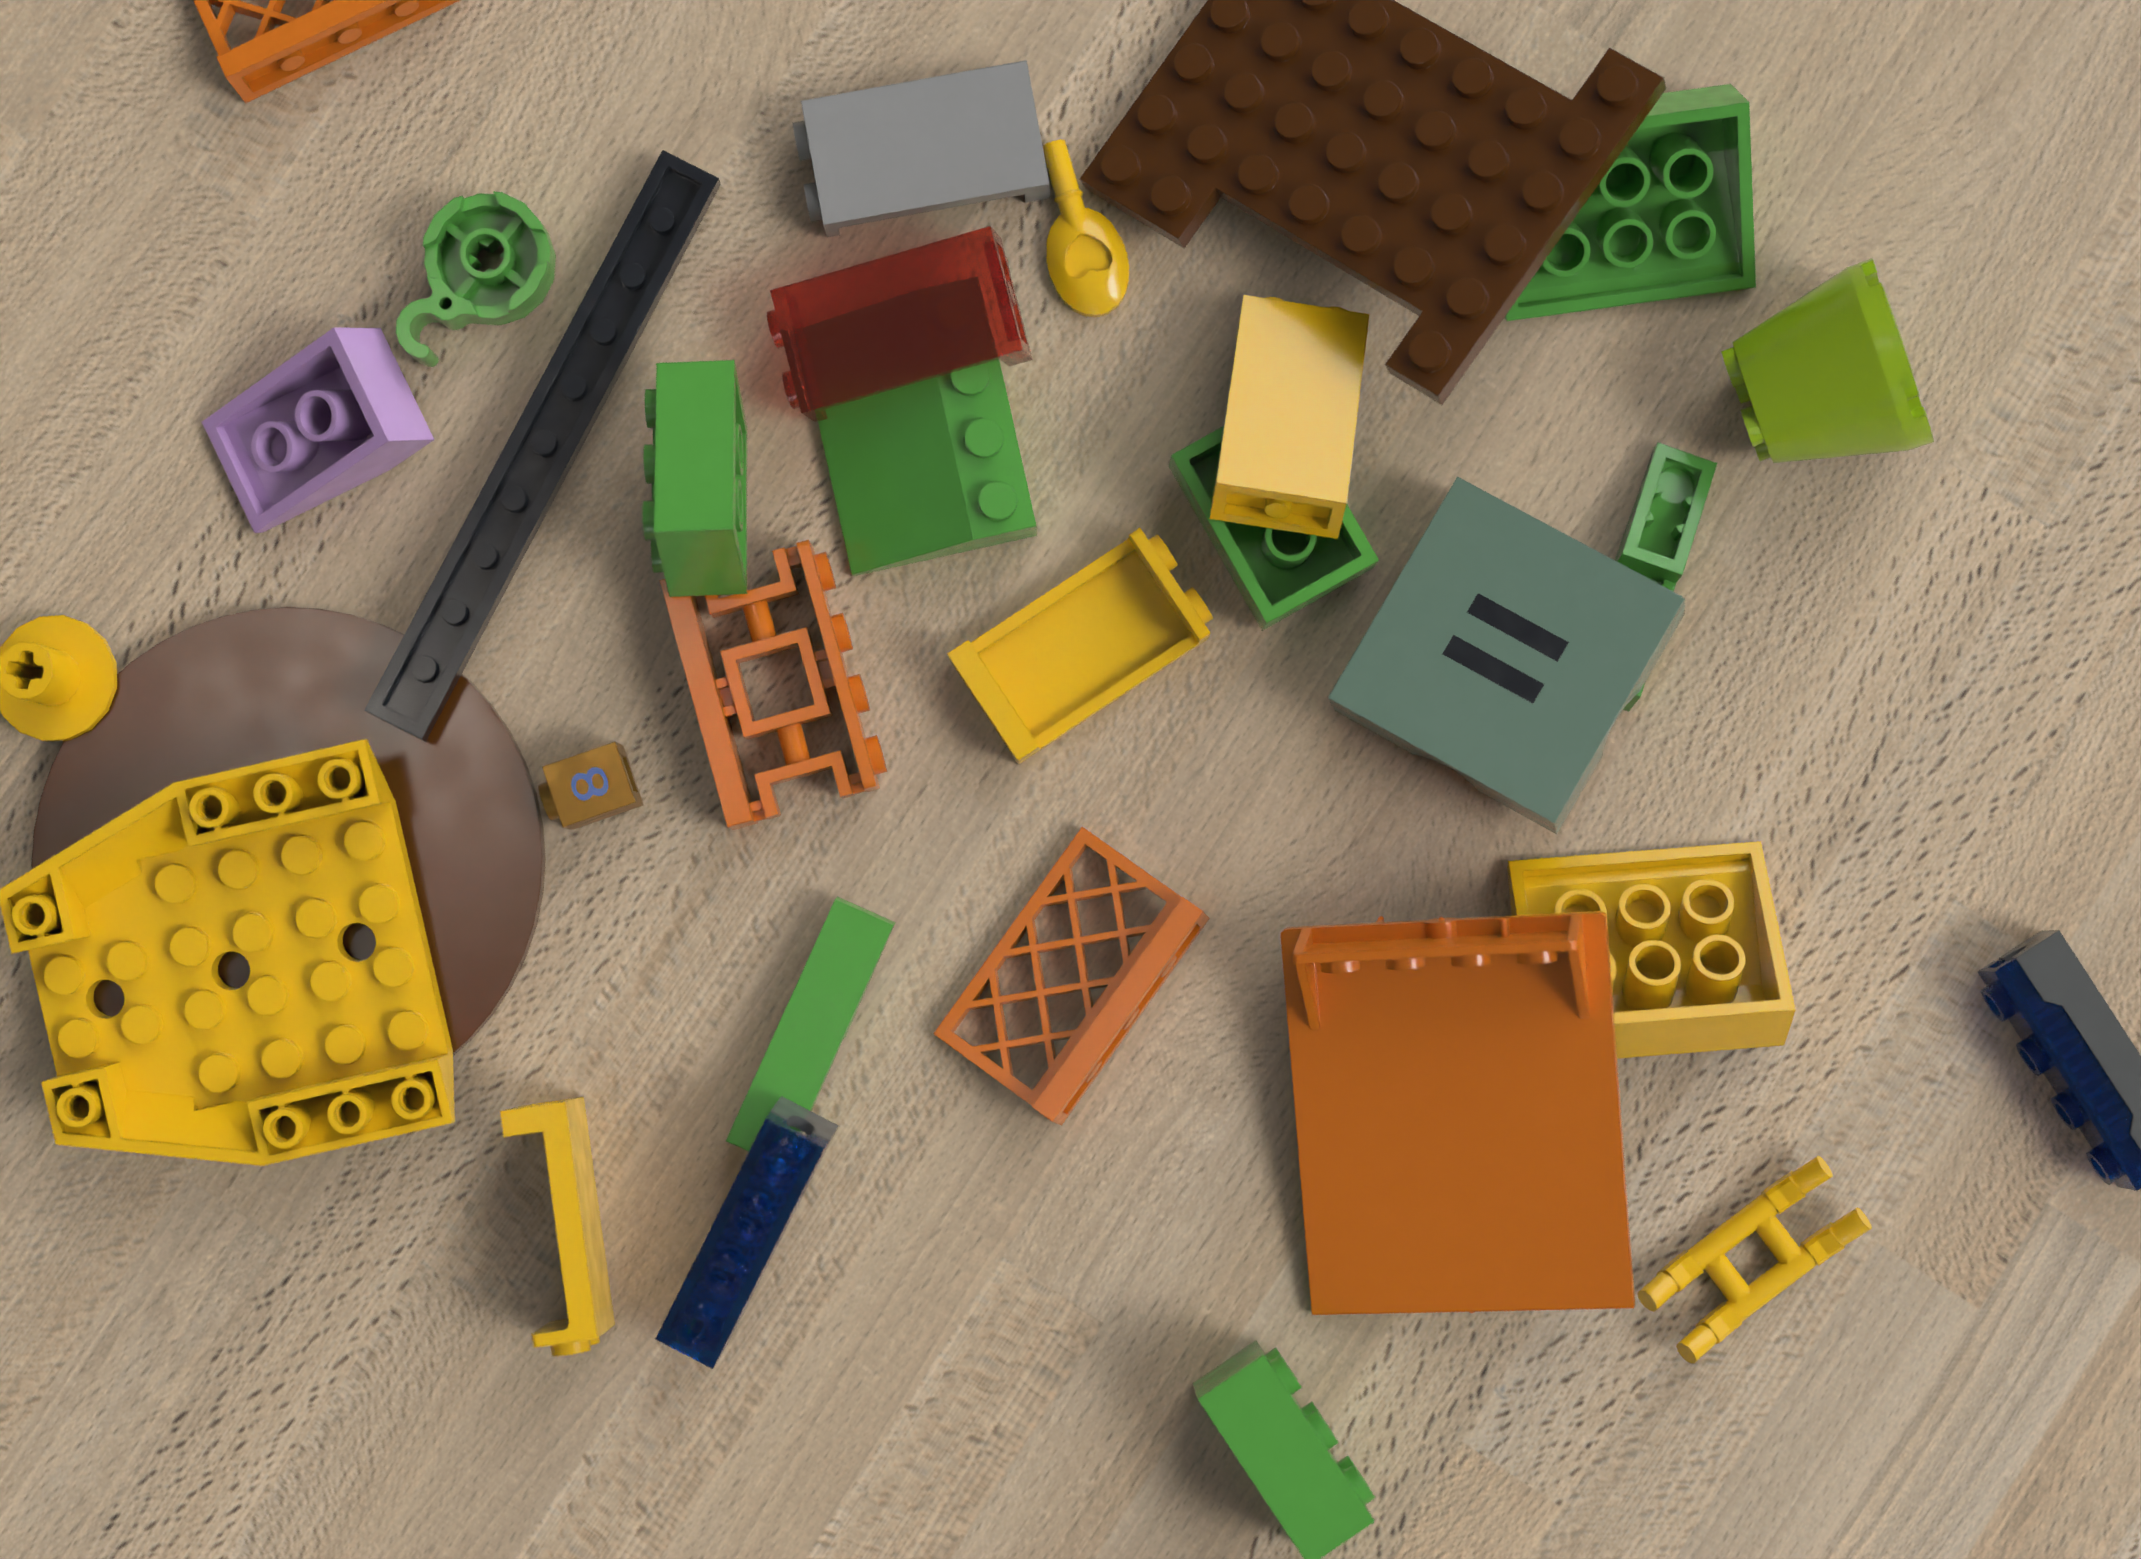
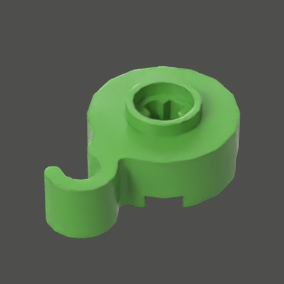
(471, 296)

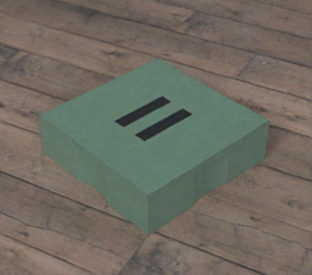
(1507, 653)

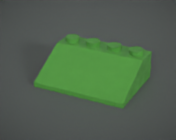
(1663, 218)
(927, 470)

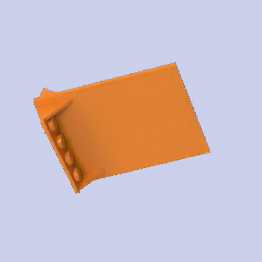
(1458, 1114)

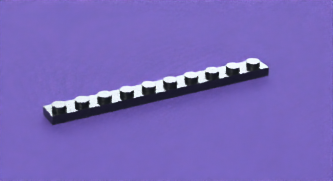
(543, 446)

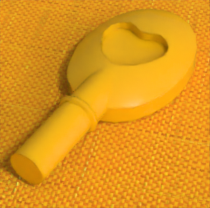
(1083, 246)

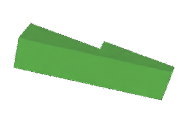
(1665, 518)
(815, 1016)

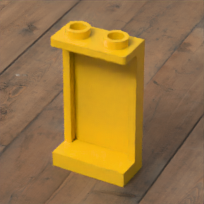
(1291, 417)
(1082, 644)
(576, 1222)

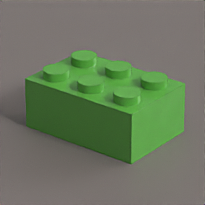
(697, 478)
(1271, 567)
(1286, 1450)

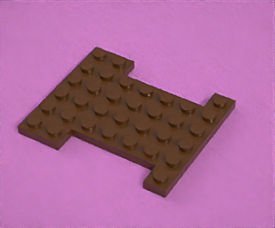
(1377, 153)

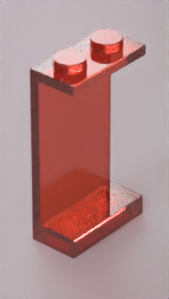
(897, 321)

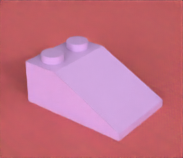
(317, 426)

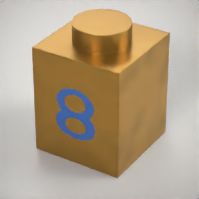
(589, 787)

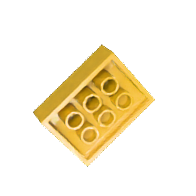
(1687, 939)

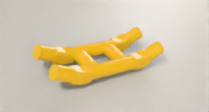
(1792, 1259)

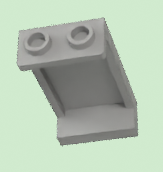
(922, 146)

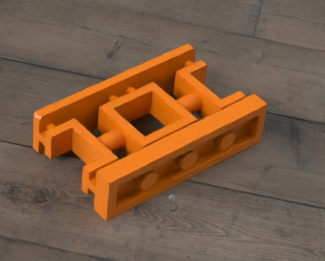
(727, 697)

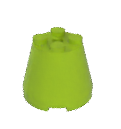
(1829, 375)

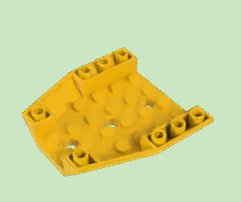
(312, 1043)

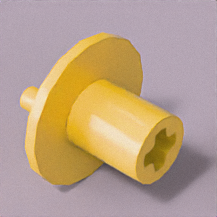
(56, 678)

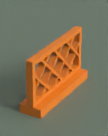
(302, 42)
(1116, 1008)

